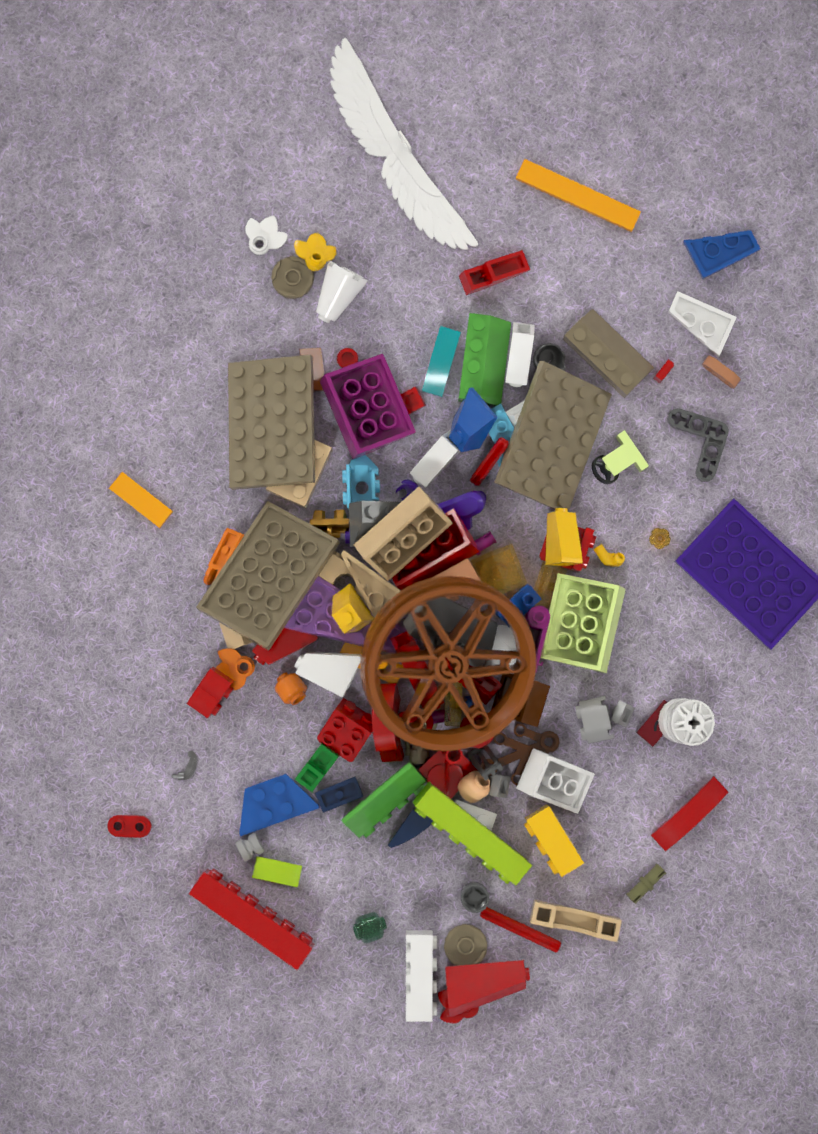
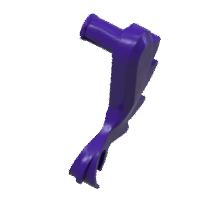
(466, 504)

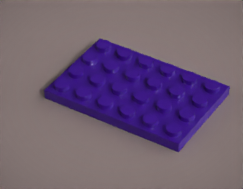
(751, 574)

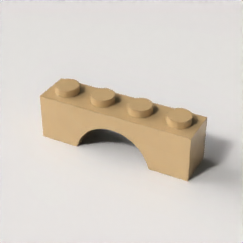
(575, 920)

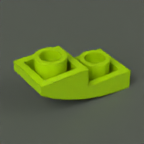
(277, 871)

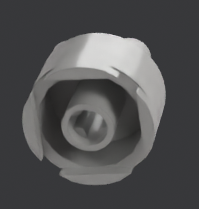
(595, 720)

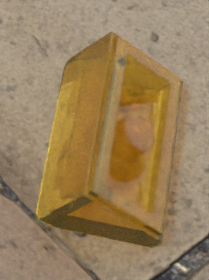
(546, 582)
(452, 709)

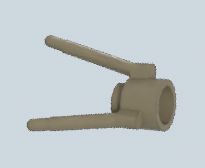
(418, 754)

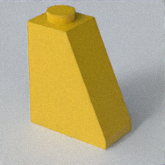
(562, 539)
(350, 610)

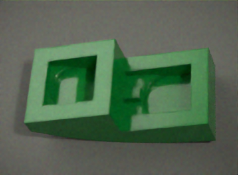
(317, 767)

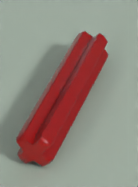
(489, 461)

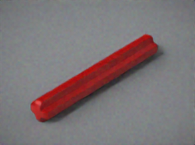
(520, 929)

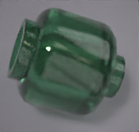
(369, 927)

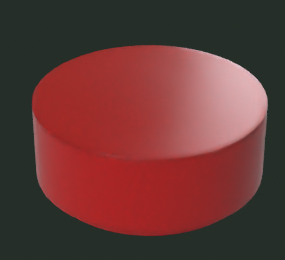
(347, 357)

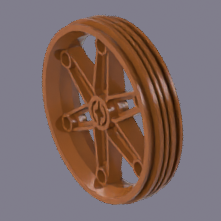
(489, 723)

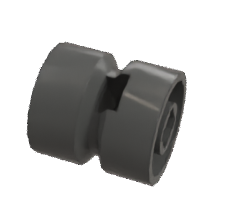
(474, 897)

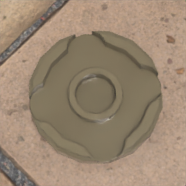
(297, 283)
(465, 939)

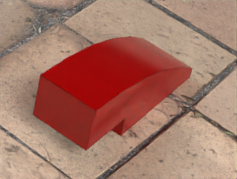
(493, 272)

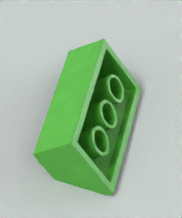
(485, 357)

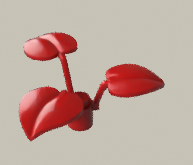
(448, 776)

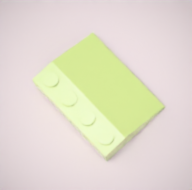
(582, 622)

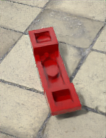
(690, 814)

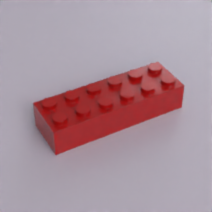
(252, 918)

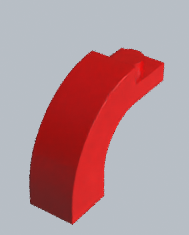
(384, 740)

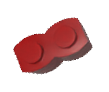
(210, 693)

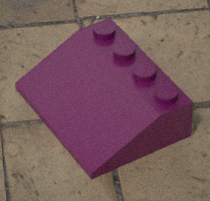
(367, 405)

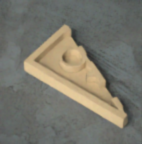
(371, 585)

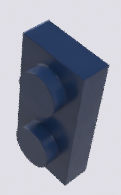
(339, 794)

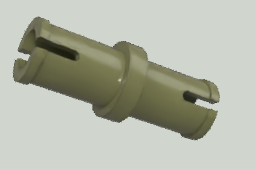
(646, 883)

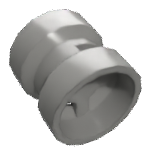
(249, 847)

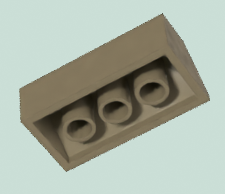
(608, 353)

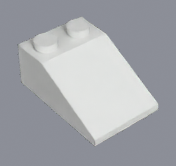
(555, 781)

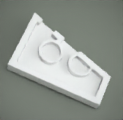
(703, 321)

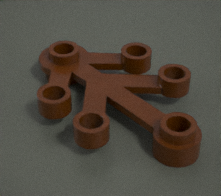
(523, 751)

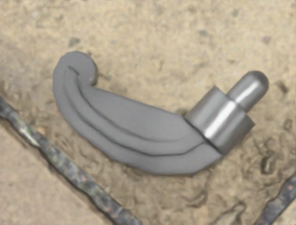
(190, 769)

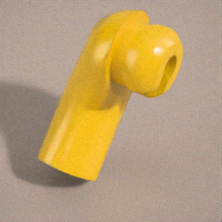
(609, 559)

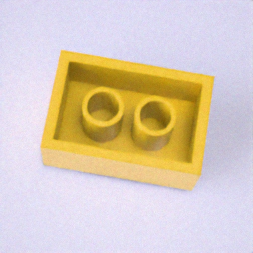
(553, 841)

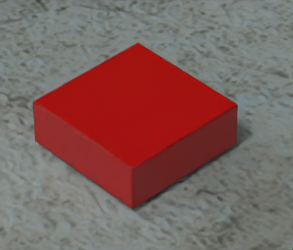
(664, 371)

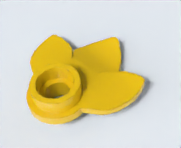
(315, 249)

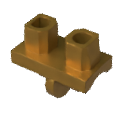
(333, 527)

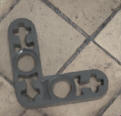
(711, 439)

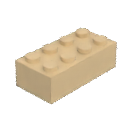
(403, 533)

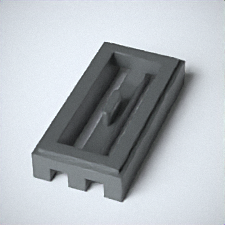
(490, 768)

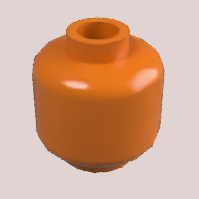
(290, 688)

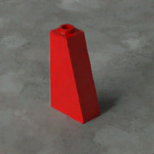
(406, 643)
(482, 983)

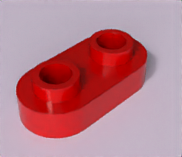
(129, 826)

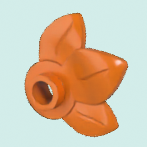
(231, 666)

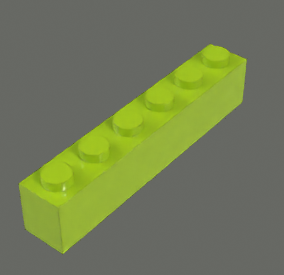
(471, 833)

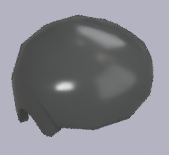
(549, 352)

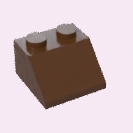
(533, 707)

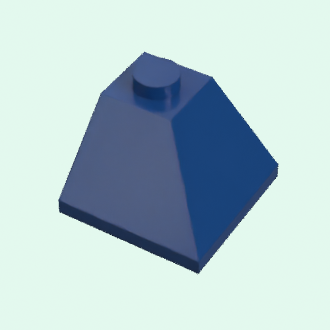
(471, 422)

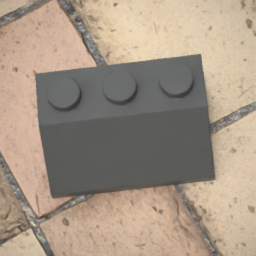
(365, 515)

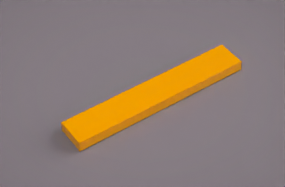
(578, 195)

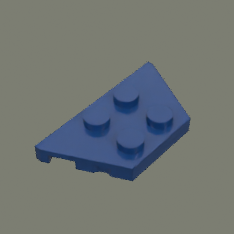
(273, 803)

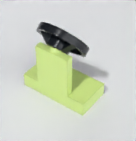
(619, 460)

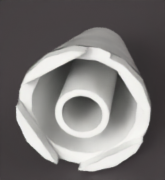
(338, 291)

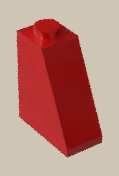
(286, 644)

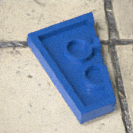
(721, 251)

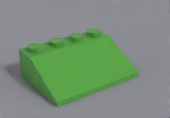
(383, 800)

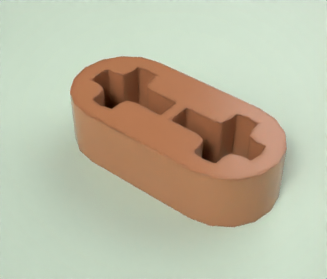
(721, 372)

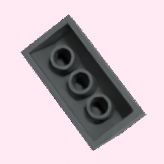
(448, 615)

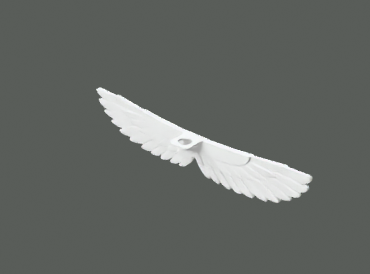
(403, 173)

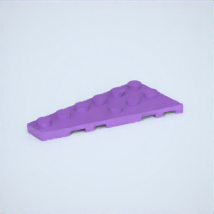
(316, 618)

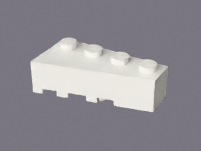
(419, 975)

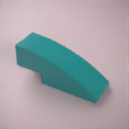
(441, 361)

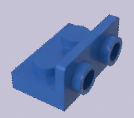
(523, 600)

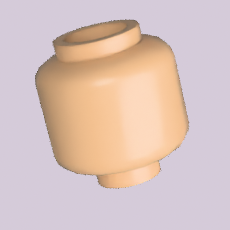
(473, 787)

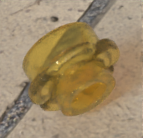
(659, 544)

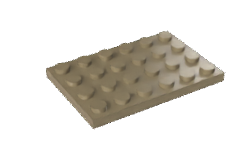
(271, 422)
(553, 437)
(268, 575)

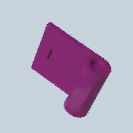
(538, 619)

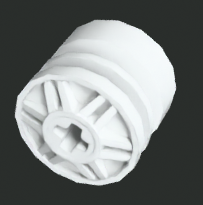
(675, 717)

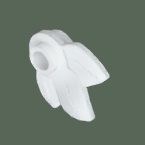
(267, 233)

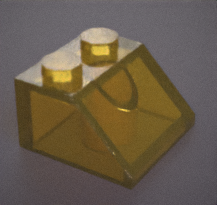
(500, 569)

